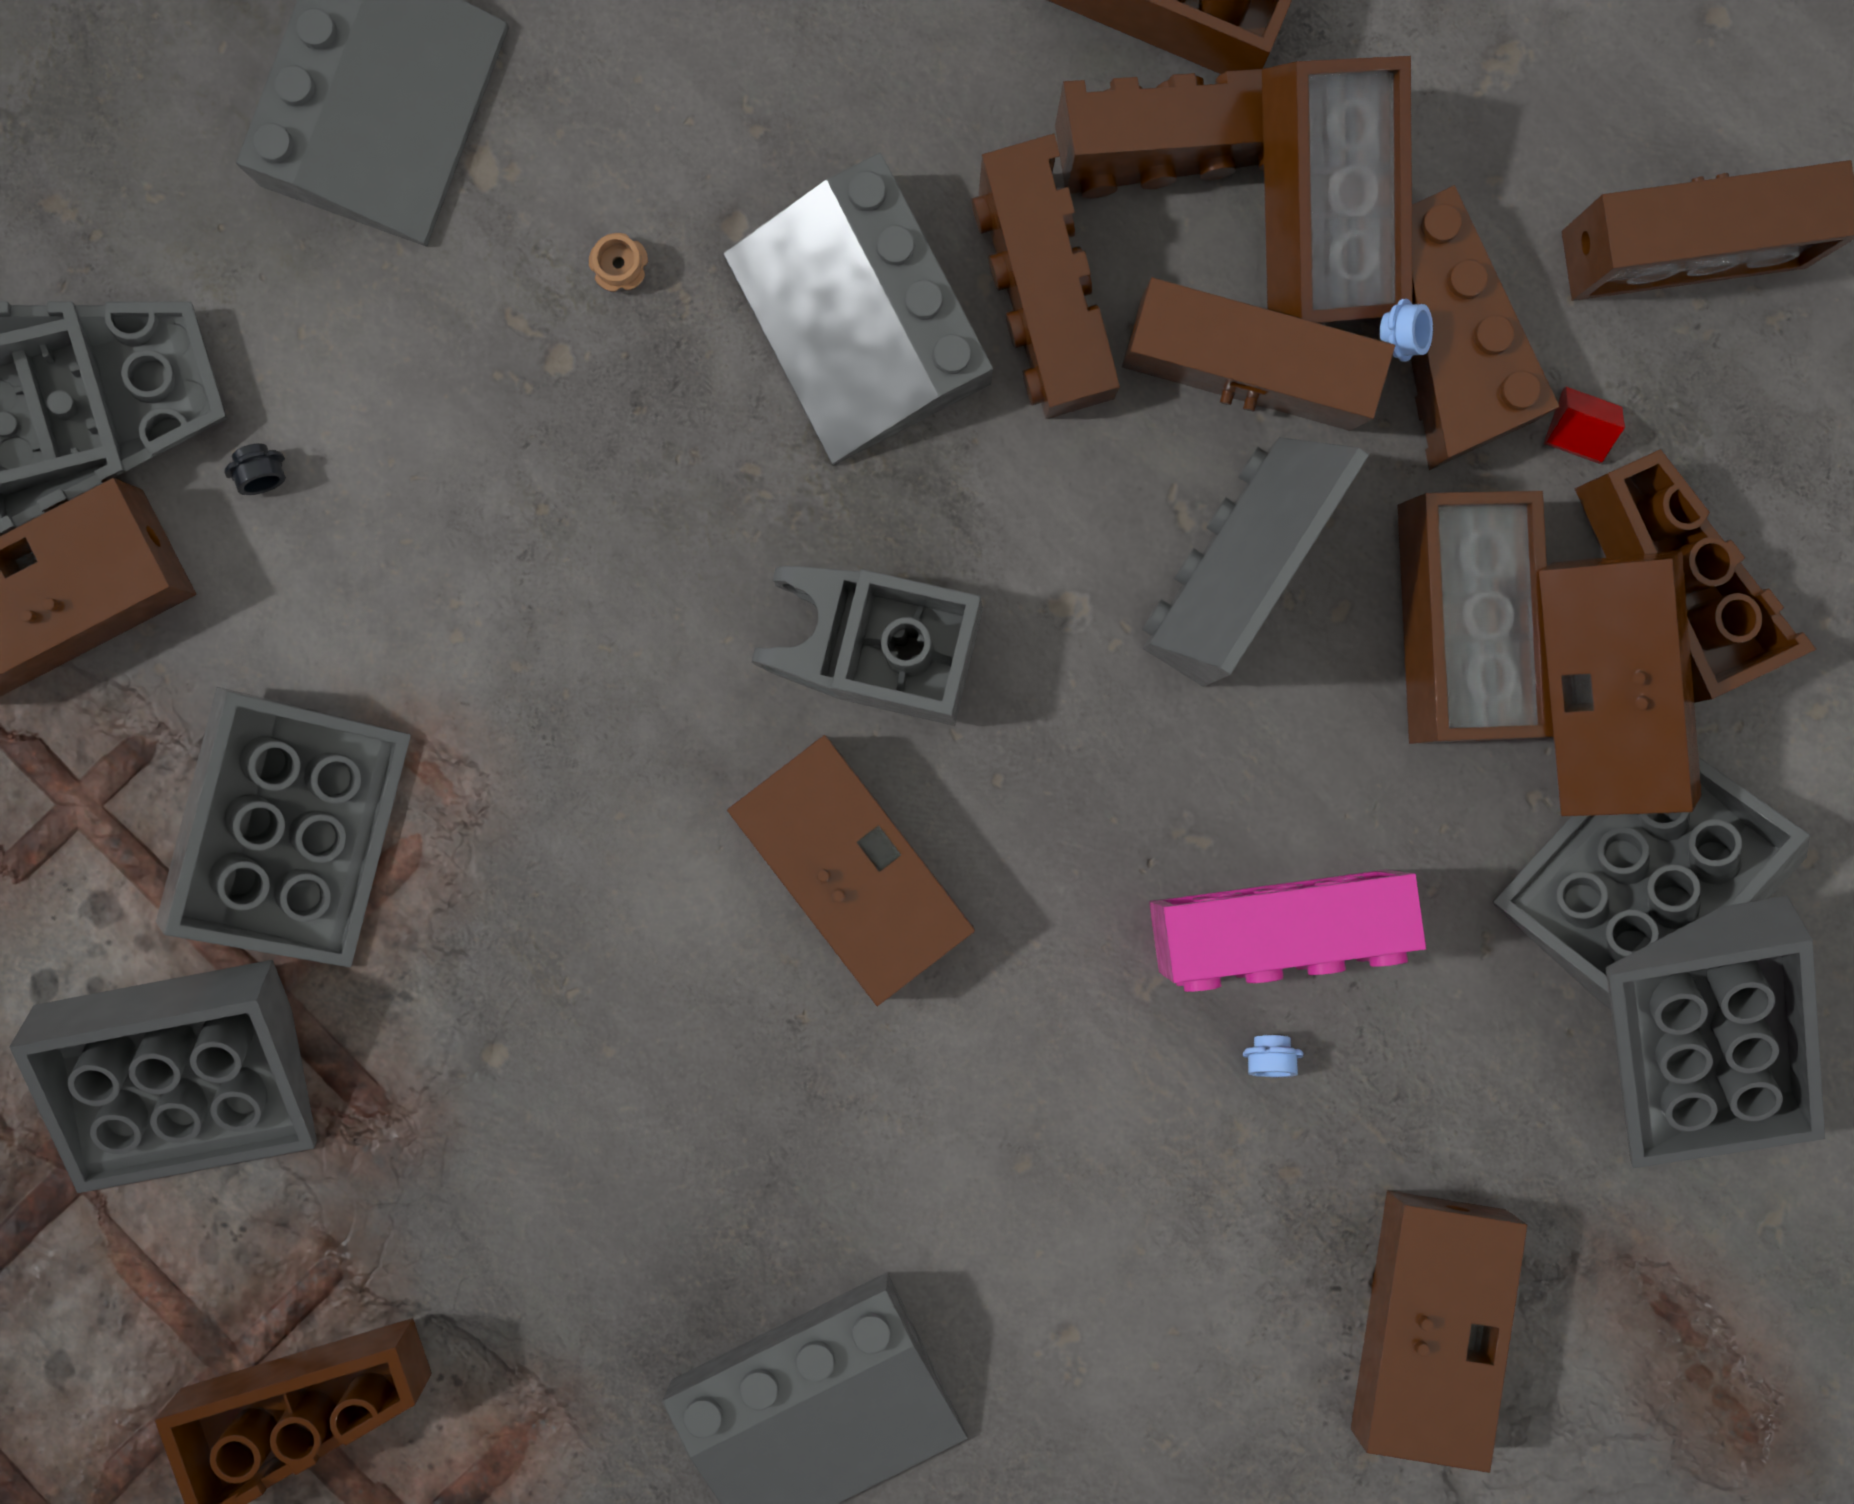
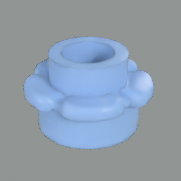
(1408, 329)
(1272, 1057)

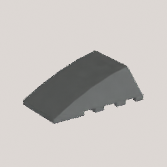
(94, 396)

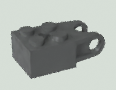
(856, 636)

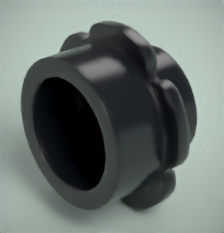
(256, 469)

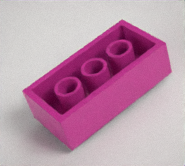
(1288, 926)

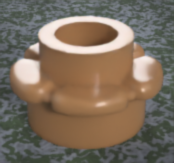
(607, 251)

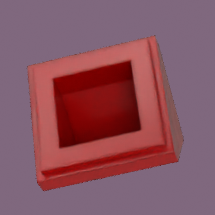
(1585, 425)

